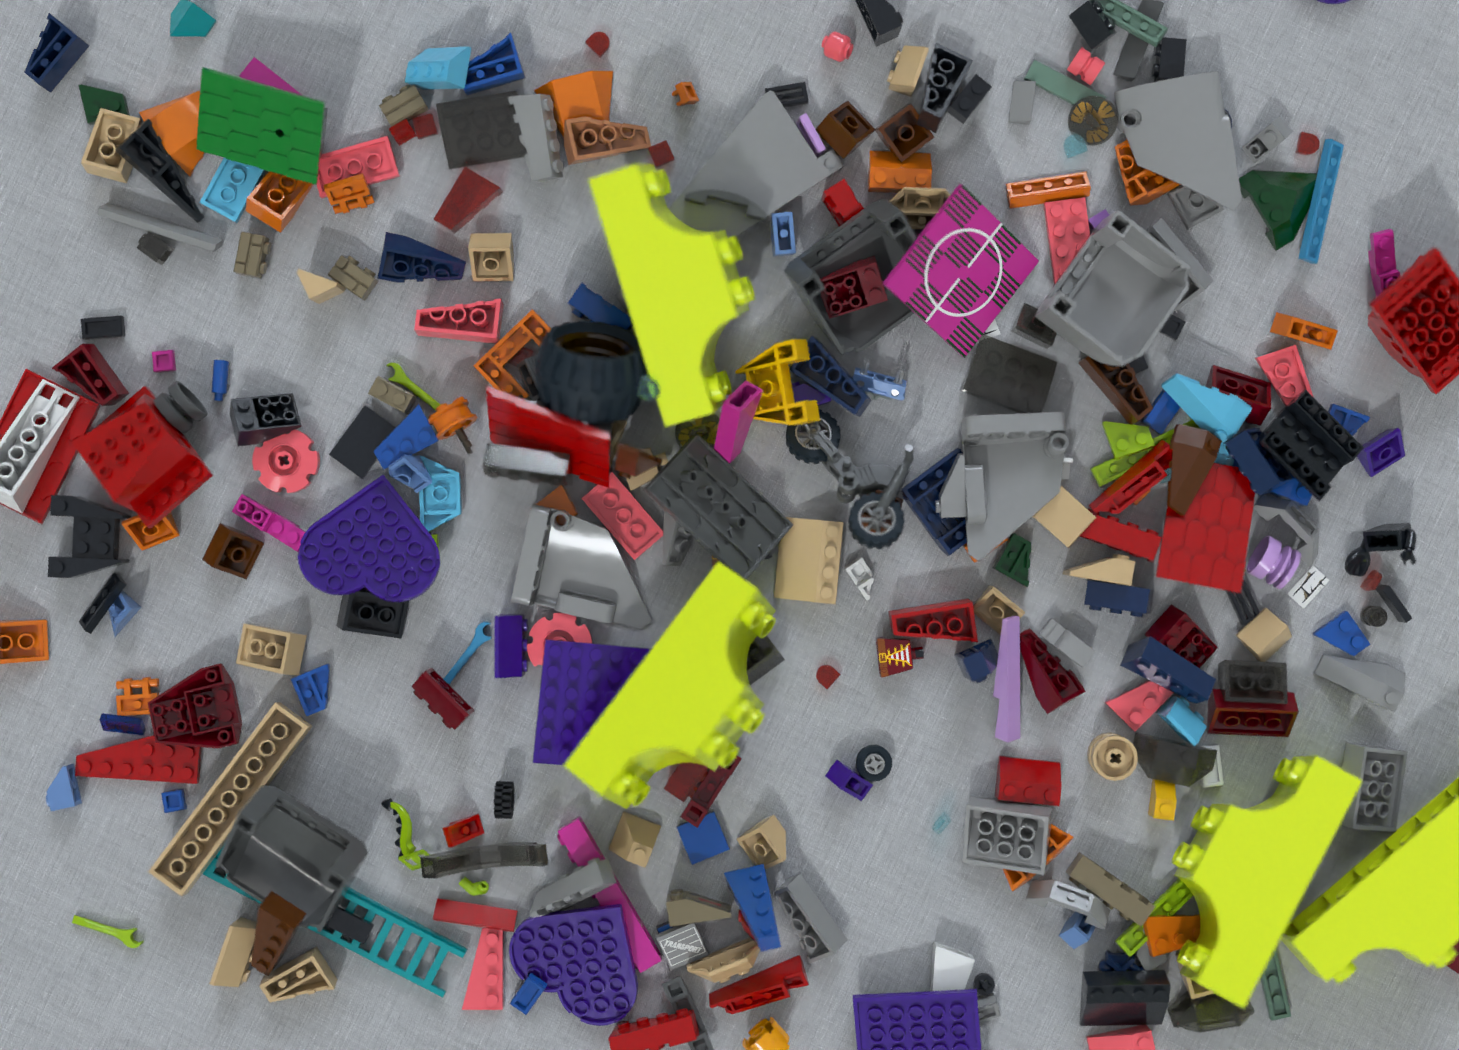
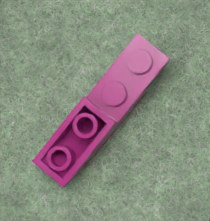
(1382, 260)
(269, 521)

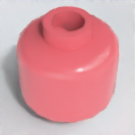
(837, 46)

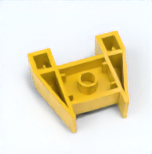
(772, 375)

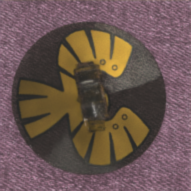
(1093, 119)
(704, 426)

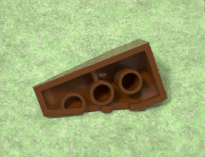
(634, 461)
(1191, 461)

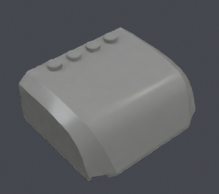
(1116, 292)

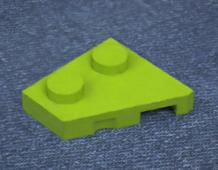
(1127, 438)

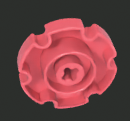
(301, 458)
(562, 628)

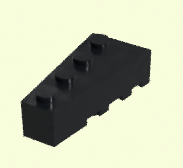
(943, 80)

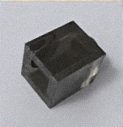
(154, 248)

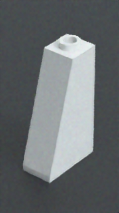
(949, 968)

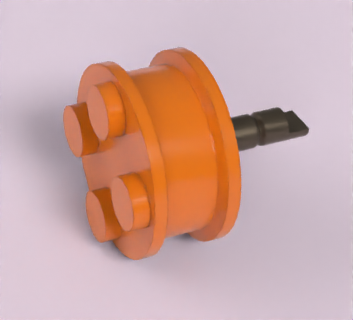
(453, 420)

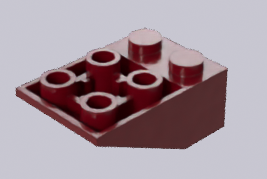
(853, 287)
(1182, 636)

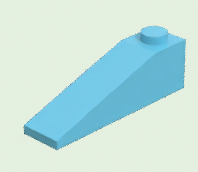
(1208, 407)

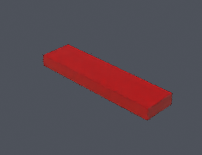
(475, 915)

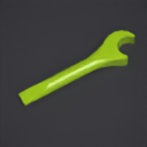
(401, 378)
(124, 935)

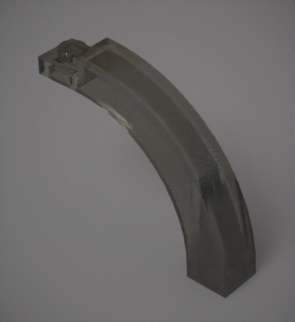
(483, 857)

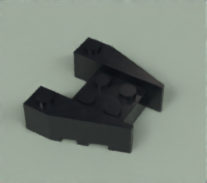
(94, 537)

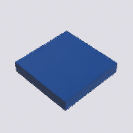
(705, 840)

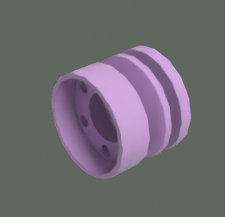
(1273, 562)

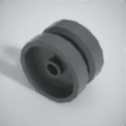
(180, 407)

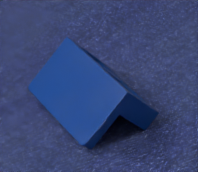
(1162, 413)

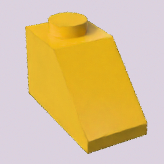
(1162, 800)

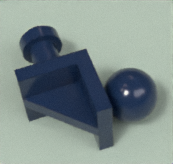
(1119, 962)

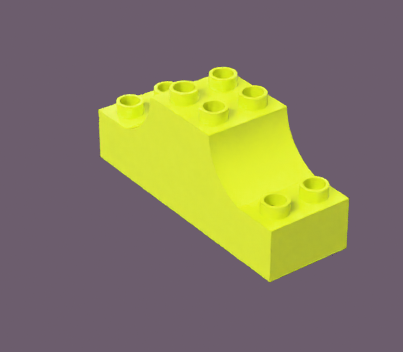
(676, 287)
(685, 697)
(1254, 869)
(1392, 899)

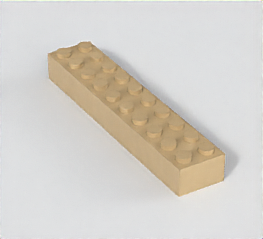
(215, 815)

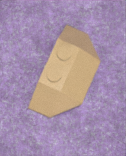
(919, 204)
(726, 962)

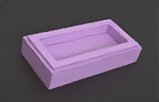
(810, 135)

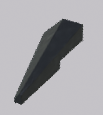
(147, 155)

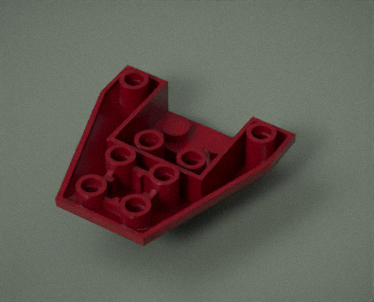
(198, 711)

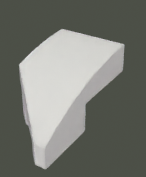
(861, 576)

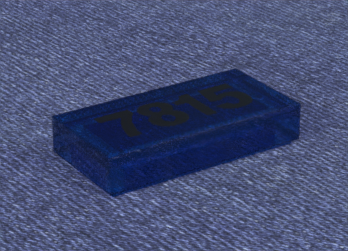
(122, 724)

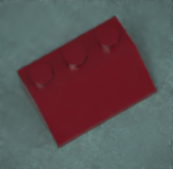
(1249, 389)
(442, 698)

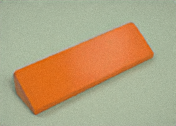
(1048, 189)

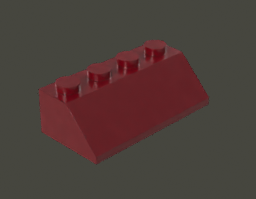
(1250, 718)

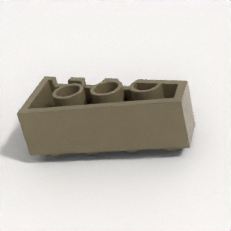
(1110, 889)

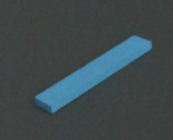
(1321, 201)

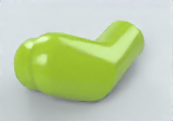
(475, 888)

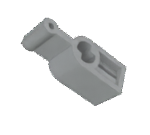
(1067, 643)

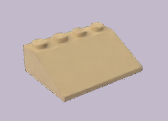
(809, 561)

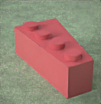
(465, 322)

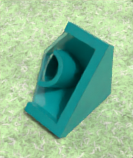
(190, 20)

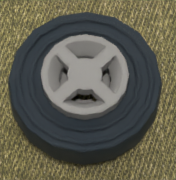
(879, 766)

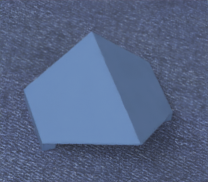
(411, 472)
(122, 612)

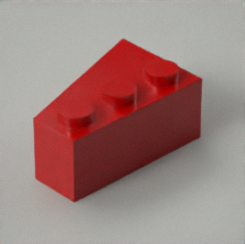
(841, 202)

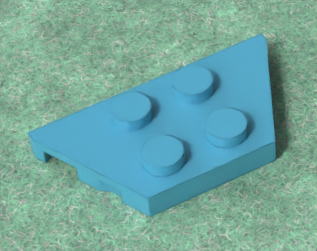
(441, 498)

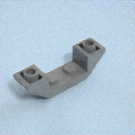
(1271, 506)
(1069, 897)

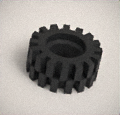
(504, 799)

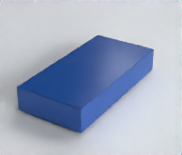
(528, 993)

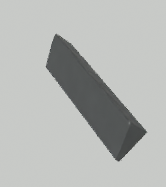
(1135, 47)

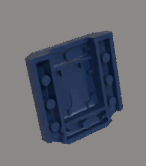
(921, 497)

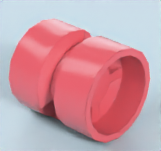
(1086, 66)

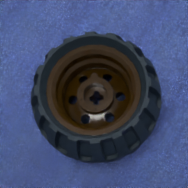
(590, 371)

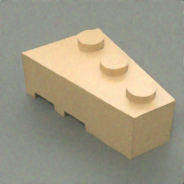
(298, 977)

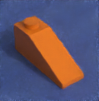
(1303, 330)

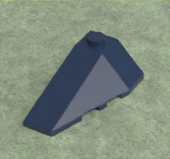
(410, 259)

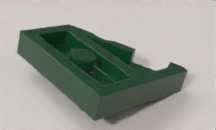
(97, 98)
(1015, 559)

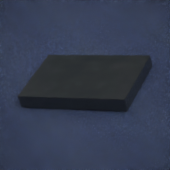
(358, 443)

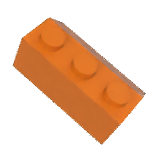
(890, 175)

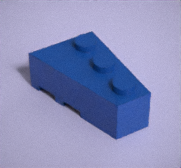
(407, 438)

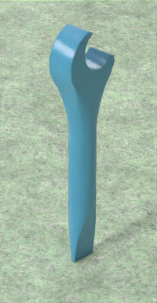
(479, 638)

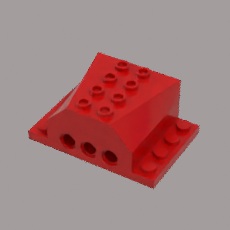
(1420, 320)
(143, 459)

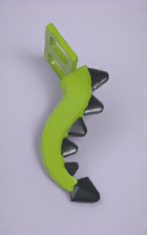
(405, 832)

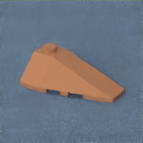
(597, 139)

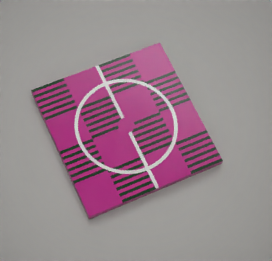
(961, 271)

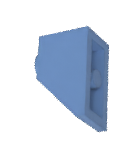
(782, 234)
(64, 790)
(1076, 931)

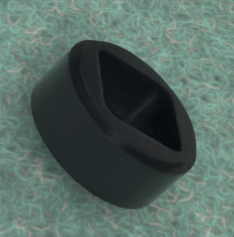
(984, 983)

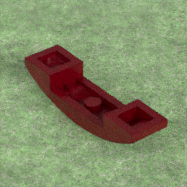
(707, 793)

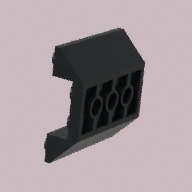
(1310, 443)

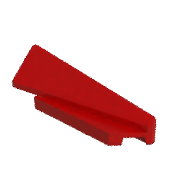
(1135, 481)
(761, 988)

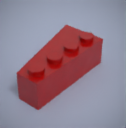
(1123, 537)
(936, 621)
(655, 1032)

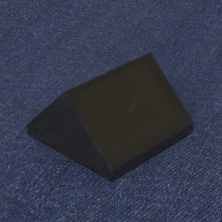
(1032, 328)

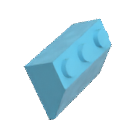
(439, 68)

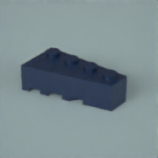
(831, 378)
(1168, 670)

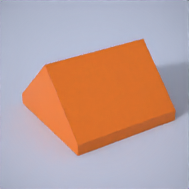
(146, 537)

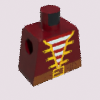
(896, 655)

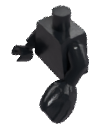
(1382, 538)

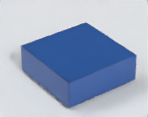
(174, 800)

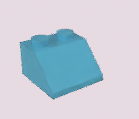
(1182, 719)

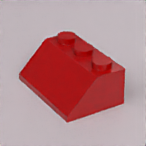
(1028, 781)

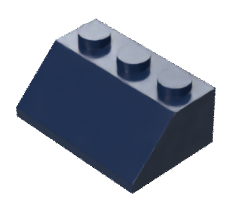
(1257, 462)

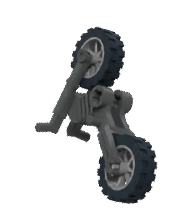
(855, 481)

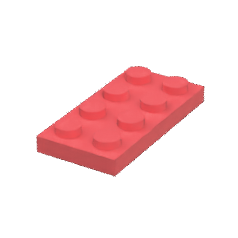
(370, 158)
(1066, 231)
(623, 516)

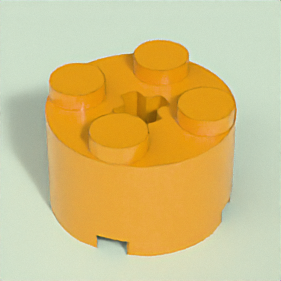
(767, 1036)

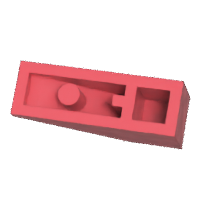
(1129, 1038)

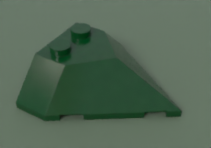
(1280, 200)

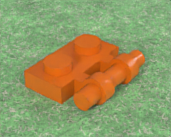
(349, 189)
(135, 703)

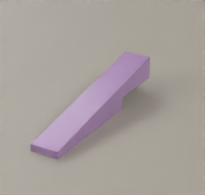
(1008, 681)

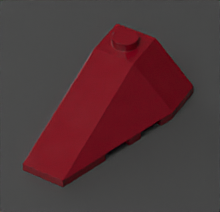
(1050, 680)

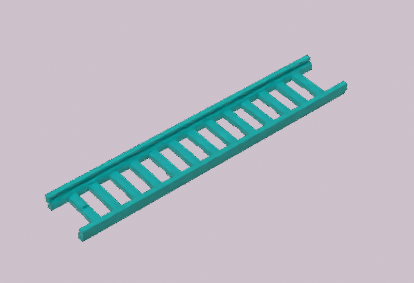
(391, 918)

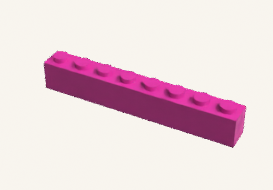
(583, 849)

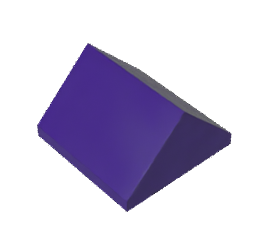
(1382, 451)

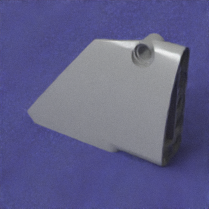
(1183, 134)
(1009, 473)
(576, 571)

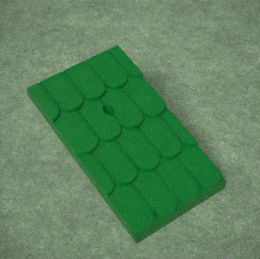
(261, 125)

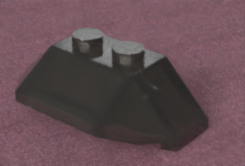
(1173, 760)
(1207, 1013)

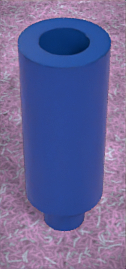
(220, 379)

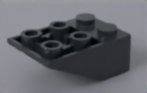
(263, 418)

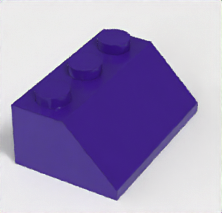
(510, 645)

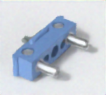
(880, 384)

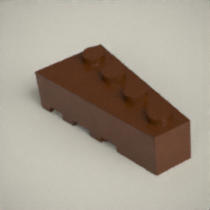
(1119, 387)
(274, 931)

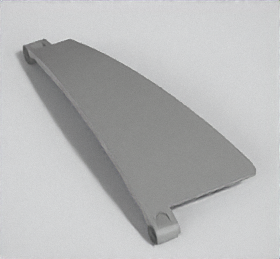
(759, 161)

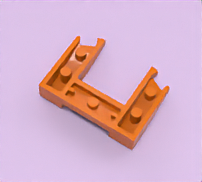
(493, 362)

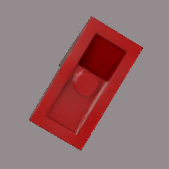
(463, 830)

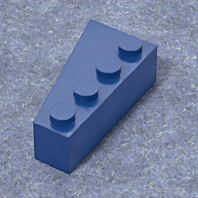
(754, 899)

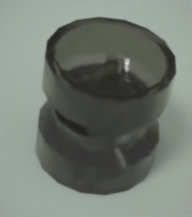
(1369, 615)

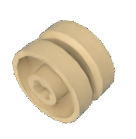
(1120, 765)

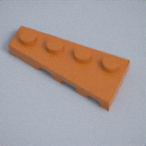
(1170, 932)

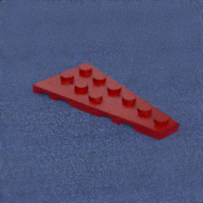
(142, 761)

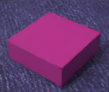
(163, 361)

